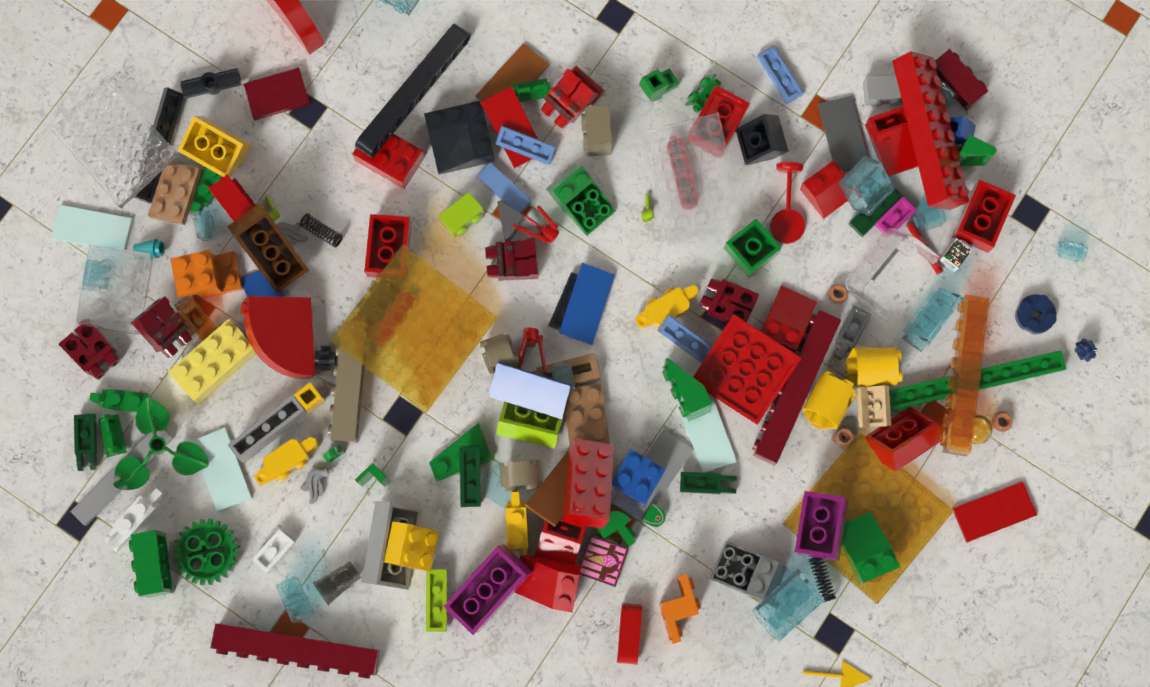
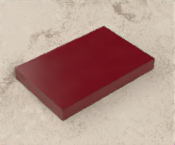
(276, 94)

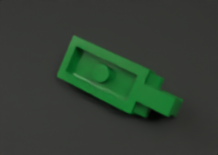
(203, 195)
(119, 400)

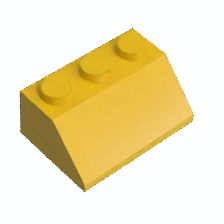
(214, 146)

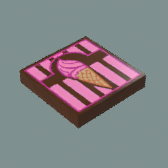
(603, 560)

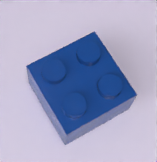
(637, 477)

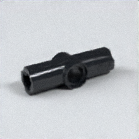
(223, 80)

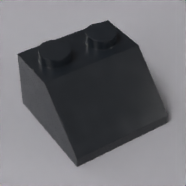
(762, 139)

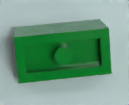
(369, 472)

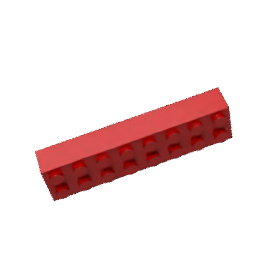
(930, 131)

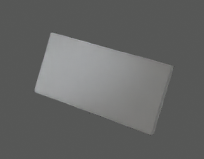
(670, 454)

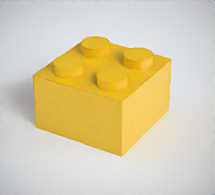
(411, 546)

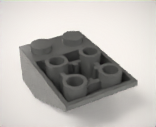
(747, 571)

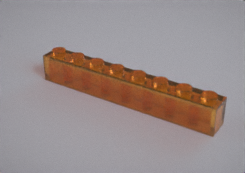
(965, 375)

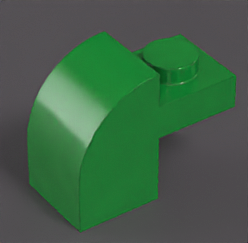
(658, 83)
(617, 523)

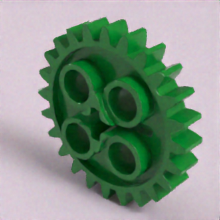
(208, 570)

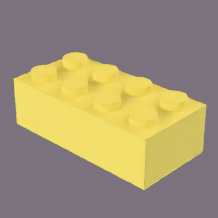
(213, 362)

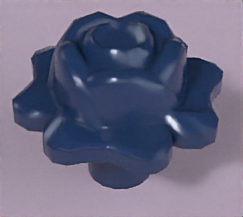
(1086, 350)

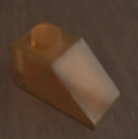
(195, 317)

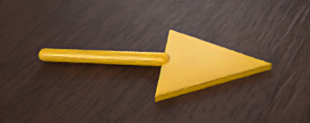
(849, 675)

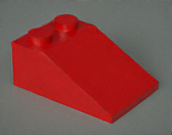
(730, 109)
(788, 318)
(551, 582)

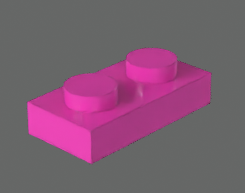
(896, 215)

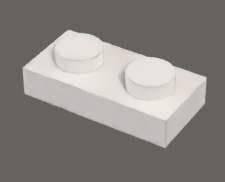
(273, 551)

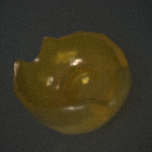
(982, 429)

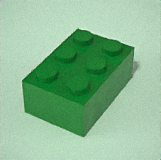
(151, 564)

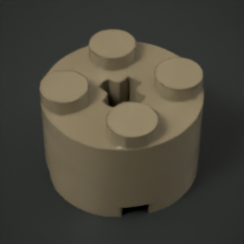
(498, 350)
(519, 474)

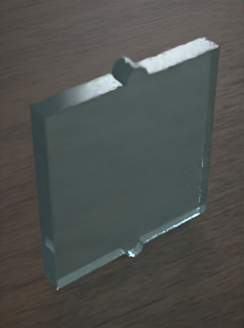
(492, 487)

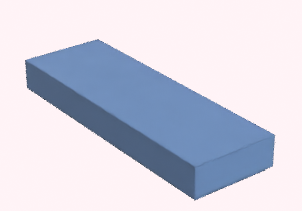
(780, 75)
(525, 145)
(503, 188)
(684, 338)

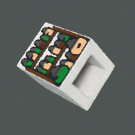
(955, 255)

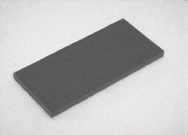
(842, 132)

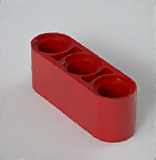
(629, 633)

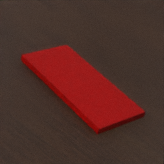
(506, 111)
(994, 512)

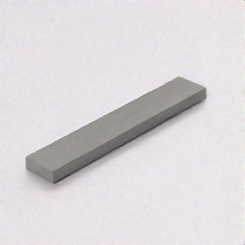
(105, 491)

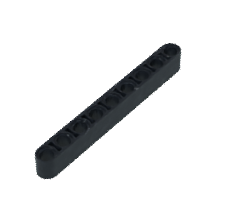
(412, 90)

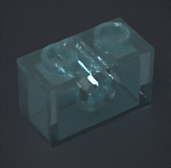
(295, 599)

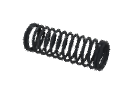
(335, 238)
(828, 598)

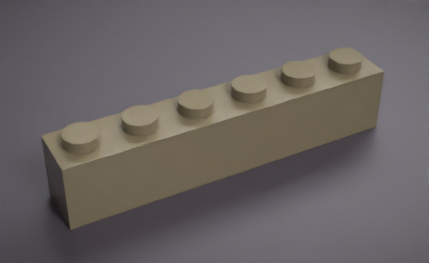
(347, 398)

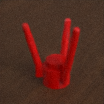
(548, 231)
(530, 339)

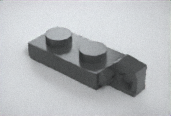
(851, 331)

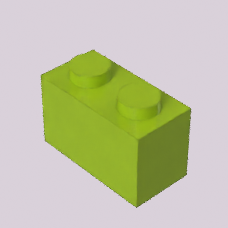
(461, 215)

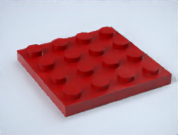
(746, 369)

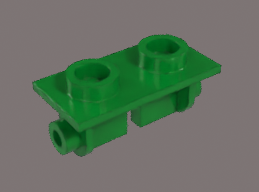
(531, 90)
(697, 97)
(112, 435)

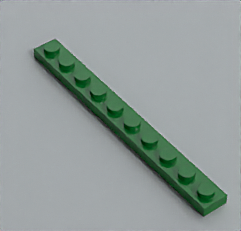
(989, 378)

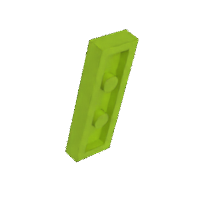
(435, 600)

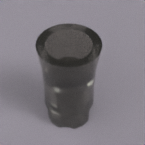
(337, 582)

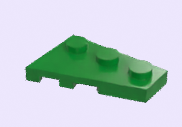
(447, 462)

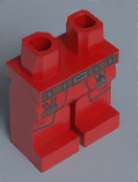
(568, 98)

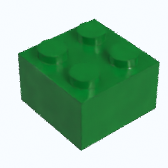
(752, 248)

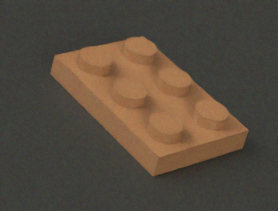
(175, 193)
(587, 414)

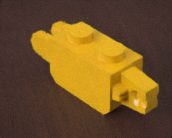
(674, 302)
(285, 460)
(516, 523)

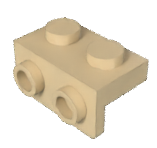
(874, 406)

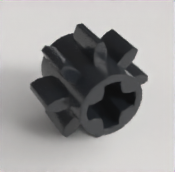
(325, 358)

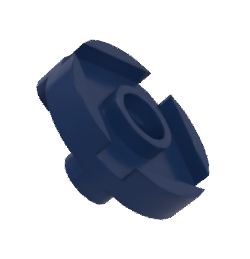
(1032, 324)

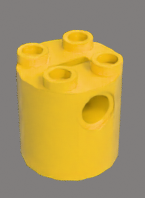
(874, 366)
(829, 401)

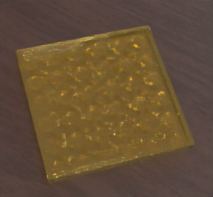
(413, 328)
(897, 501)

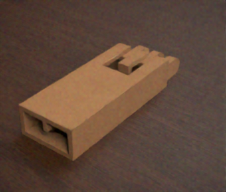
(583, 369)

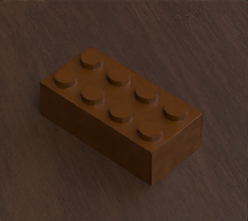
(268, 248)

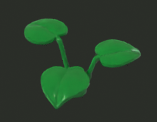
(151, 418)

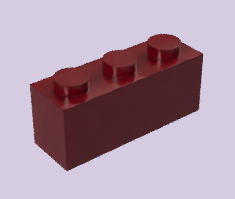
(961, 79)

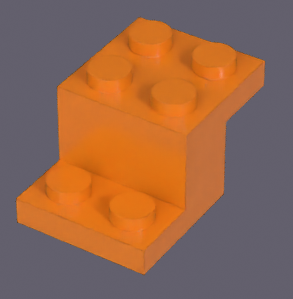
(206, 274)
(679, 608)

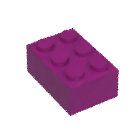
(821, 526)

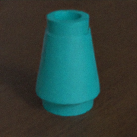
(154, 247)

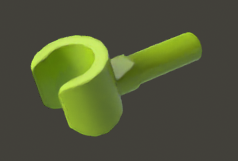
(273, 212)
(647, 215)

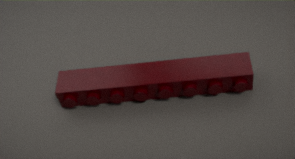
(796, 389)
(295, 649)

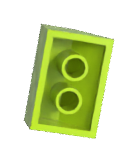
(528, 425)

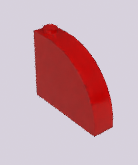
(299, 23)
(281, 333)

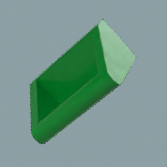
(975, 152)

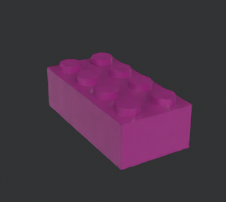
(488, 589)

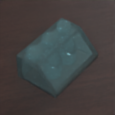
(931, 318)
(787, 605)

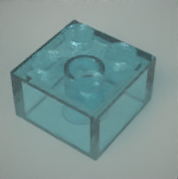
(866, 185)

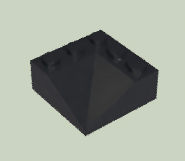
(459, 137)

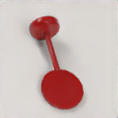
(787, 224)

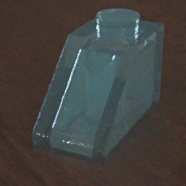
(928, 217)

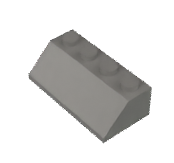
(375, 569)

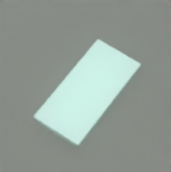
(91, 228)
(710, 440)
(223, 472)

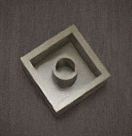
(596, 130)

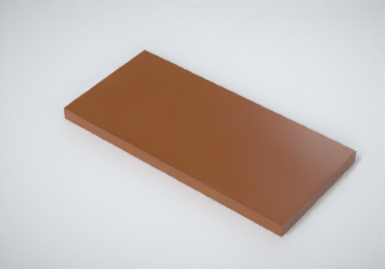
(520, 67)
(549, 498)

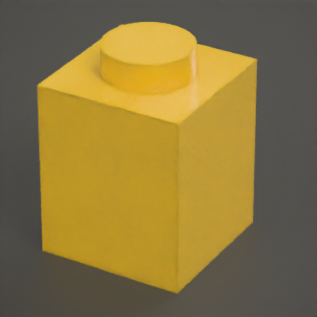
(309, 398)

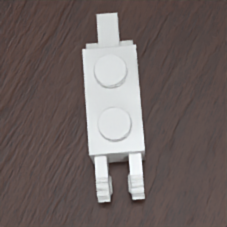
(135, 518)

